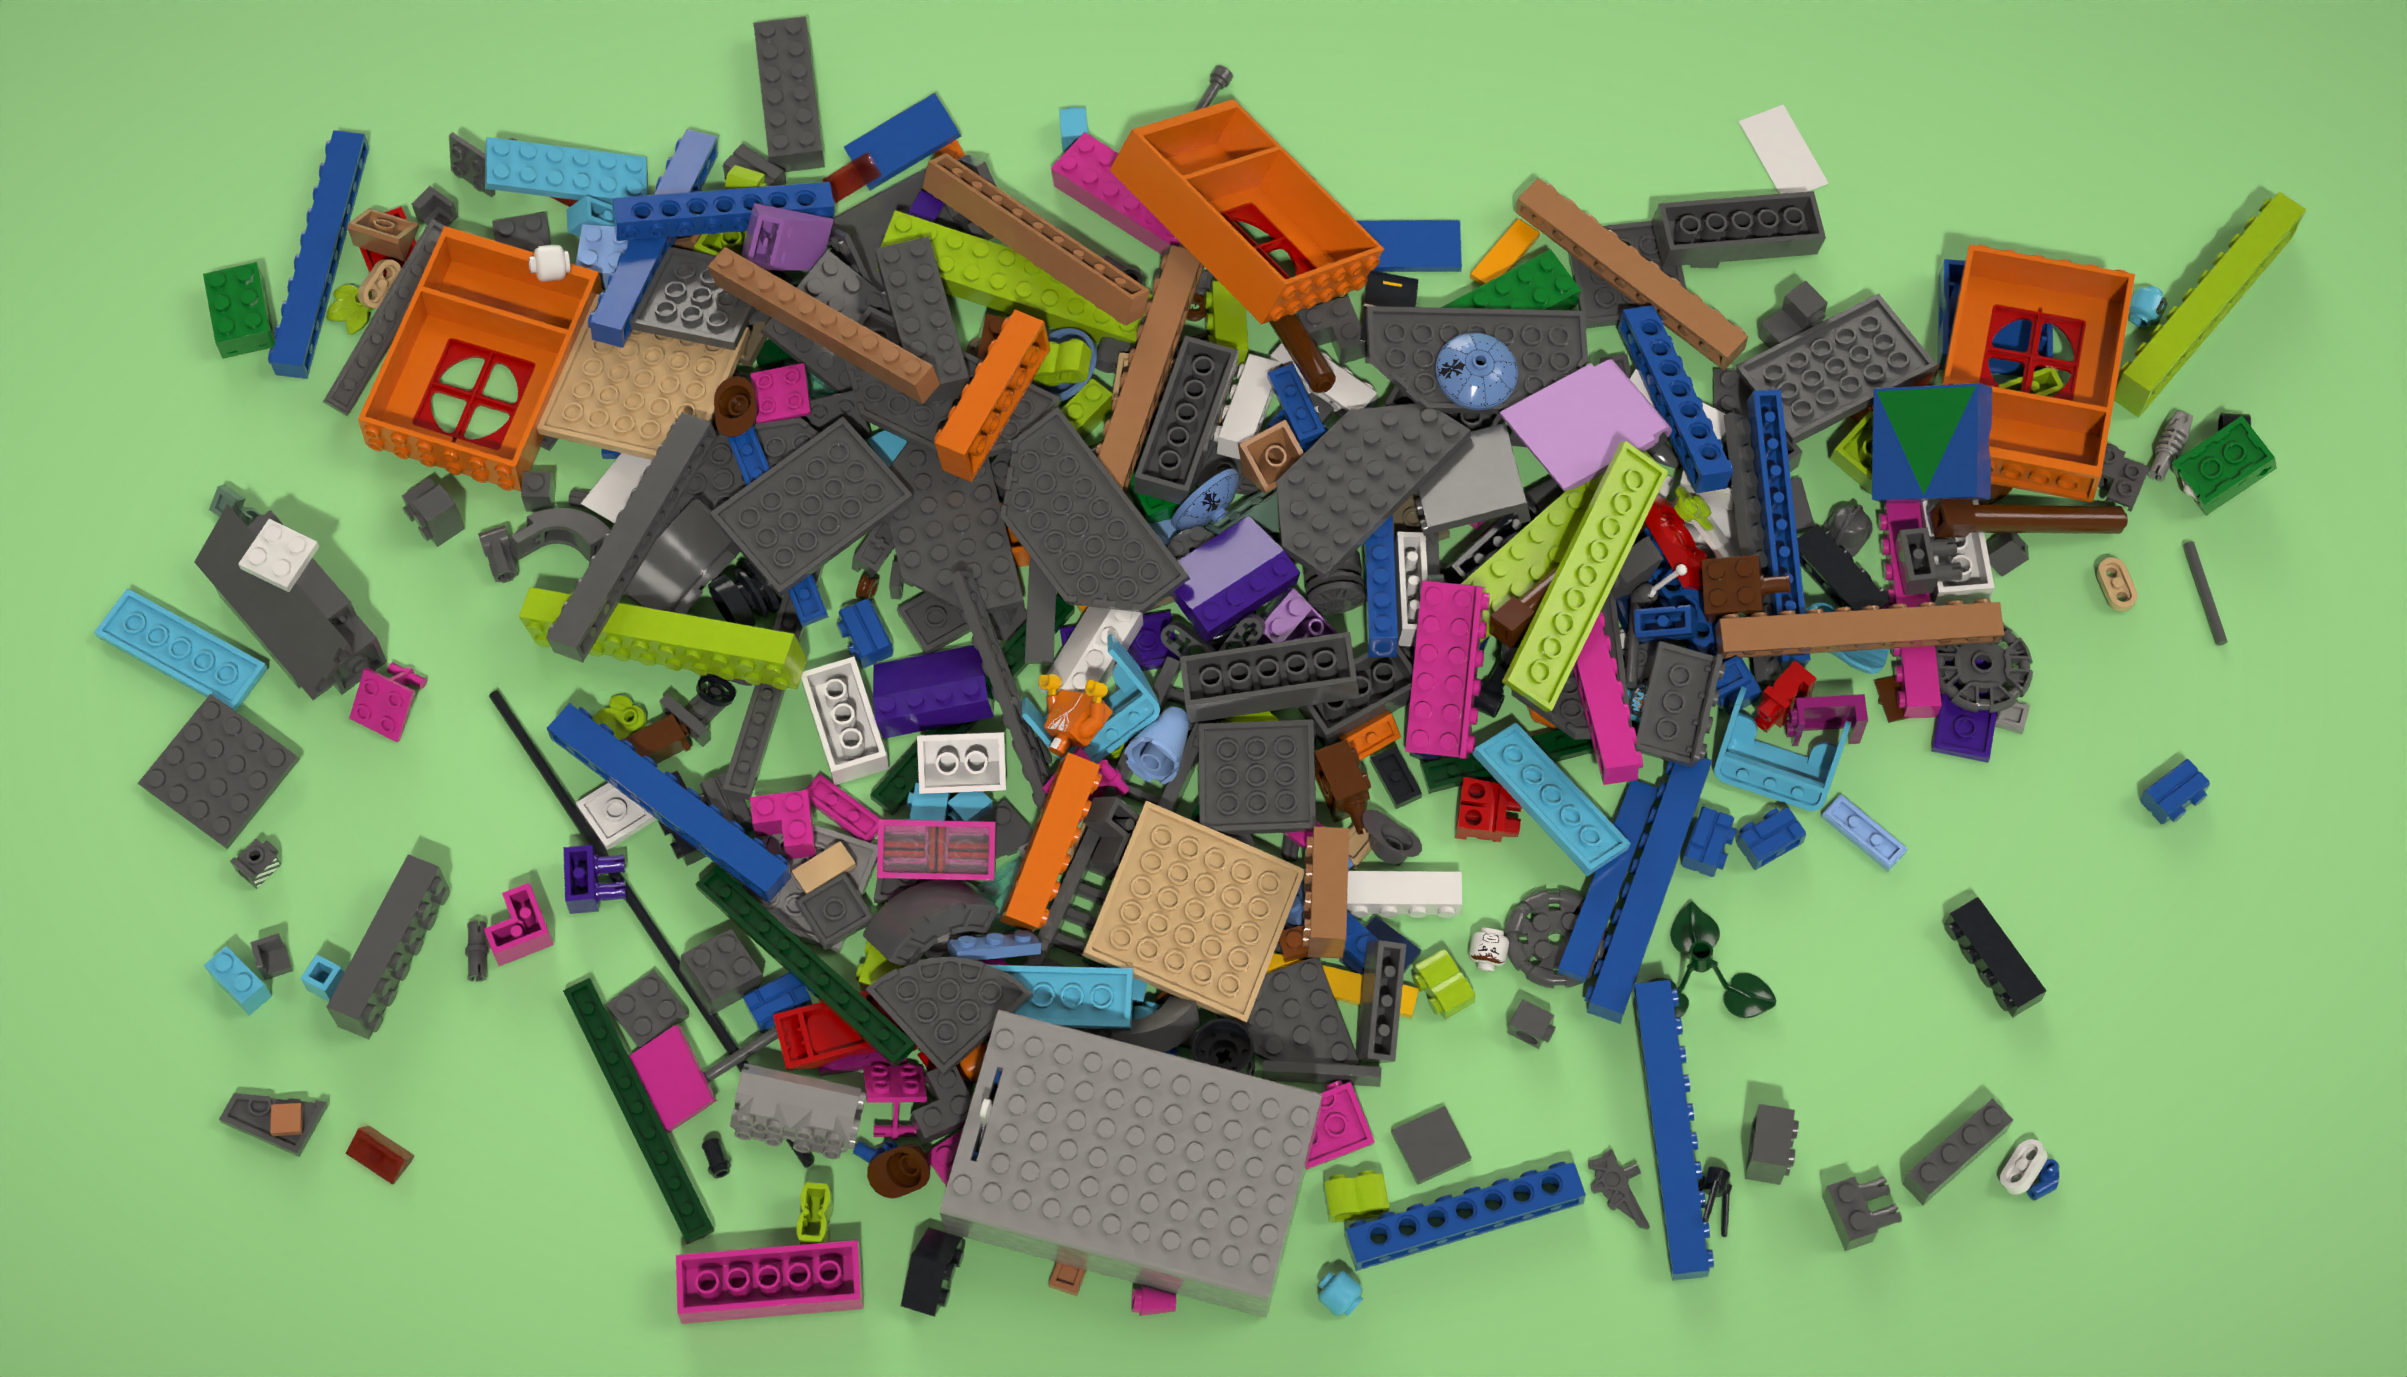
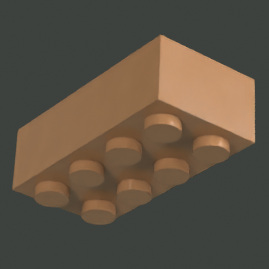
(1326, 892)

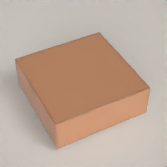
(286, 1119)
(1067, 1278)

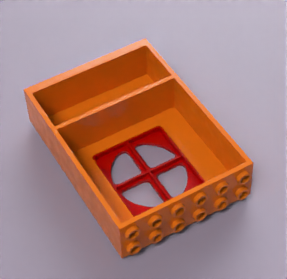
(1224, 168)
(485, 306)
(2036, 439)

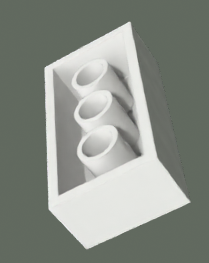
(1975, 565)
(844, 721)

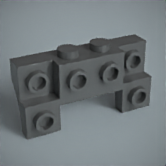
(2121, 477)

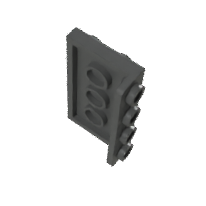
(1679, 704)

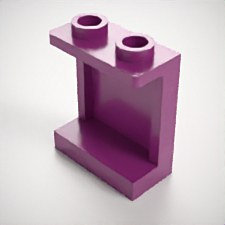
(1827, 714)

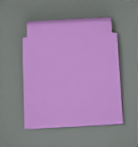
(1582, 420)

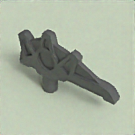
(1613, 1183)

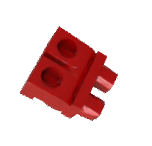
(1776, 701)
(1484, 811)

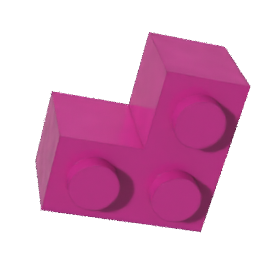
(786, 814)
(521, 933)

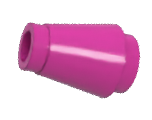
(1152, 1301)

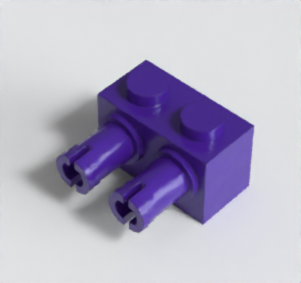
(581, 876)

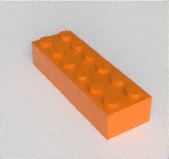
(992, 395)
(1049, 843)

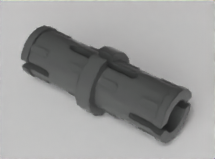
(476, 951)

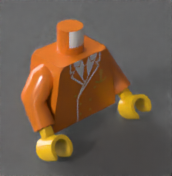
(1073, 716)

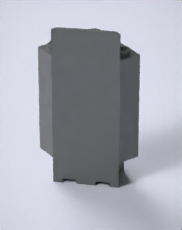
(864, 226)
(305, 630)

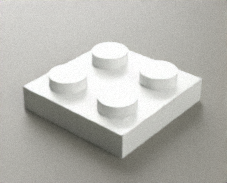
(279, 555)
(613, 815)

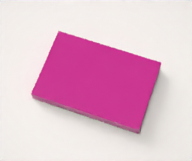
(672, 1078)

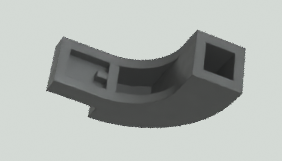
(559, 527)
(1160, 1030)

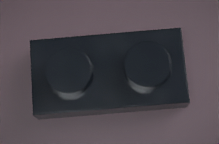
(1396, 777)

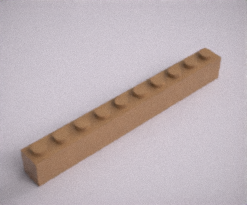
(1036, 239)
(1631, 273)
(824, 325)
(1149, 364)
(1860, 629)

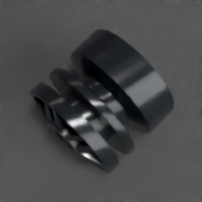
(747, 594)
(1222, 1042)

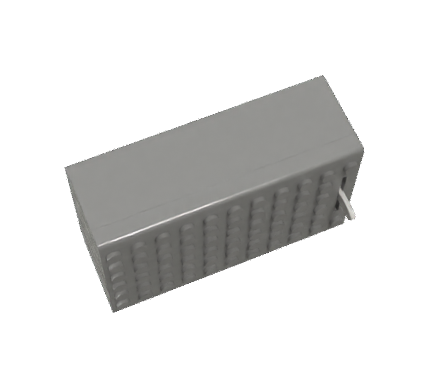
(1131, 1163)

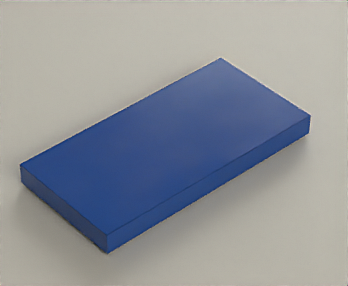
(906, 138)
(1417, 245)

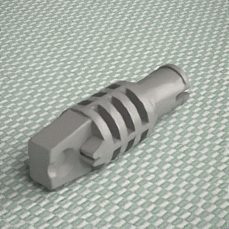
(2170, 444)

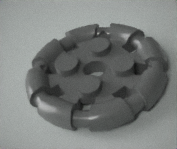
(1991, 680)
(1537, 933)

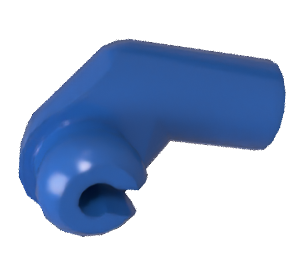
(868, 1153)
(2047, 1180)

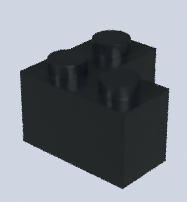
(930, 1270)

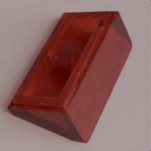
(853, 176)
(379, 1154)

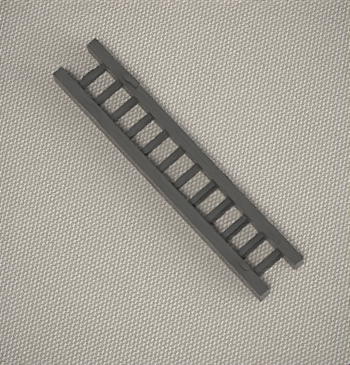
(1073, 881)

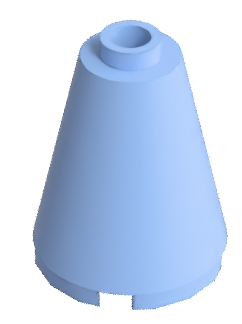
(1159, 747)

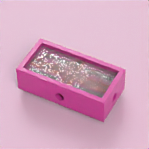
(936, 849)

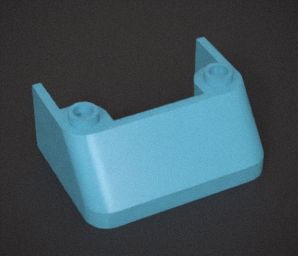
(1132, 707)
(1774, 770)

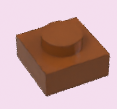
(1291, 944)

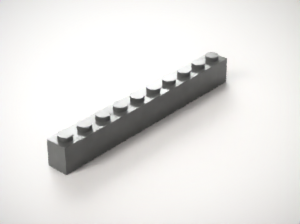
(631, 537)

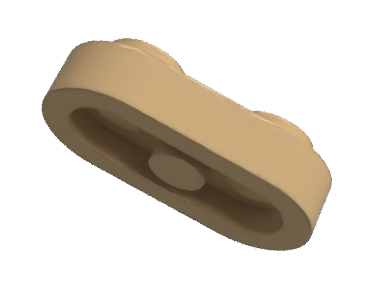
(378, 283)
(2118, 586)

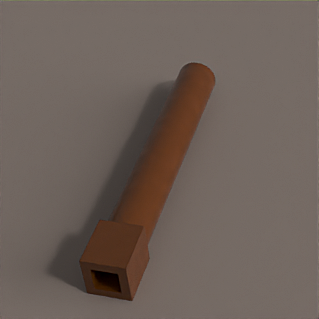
(1304, 353)
(1961, 517)
(1515, 616)

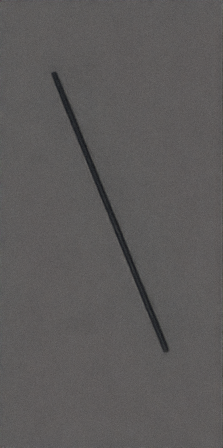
(632, 900)

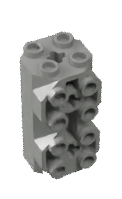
(798, 1108)

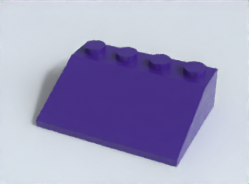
(1233, 577)
(930, 691)

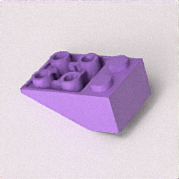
(785, 238)
(1292, 619)

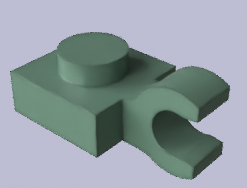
(225, 496)

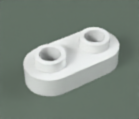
(2020, 1169)

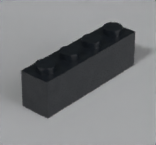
(1486, 546)
(1837, 573)
(1994, 957)

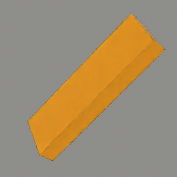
(1505, 253)

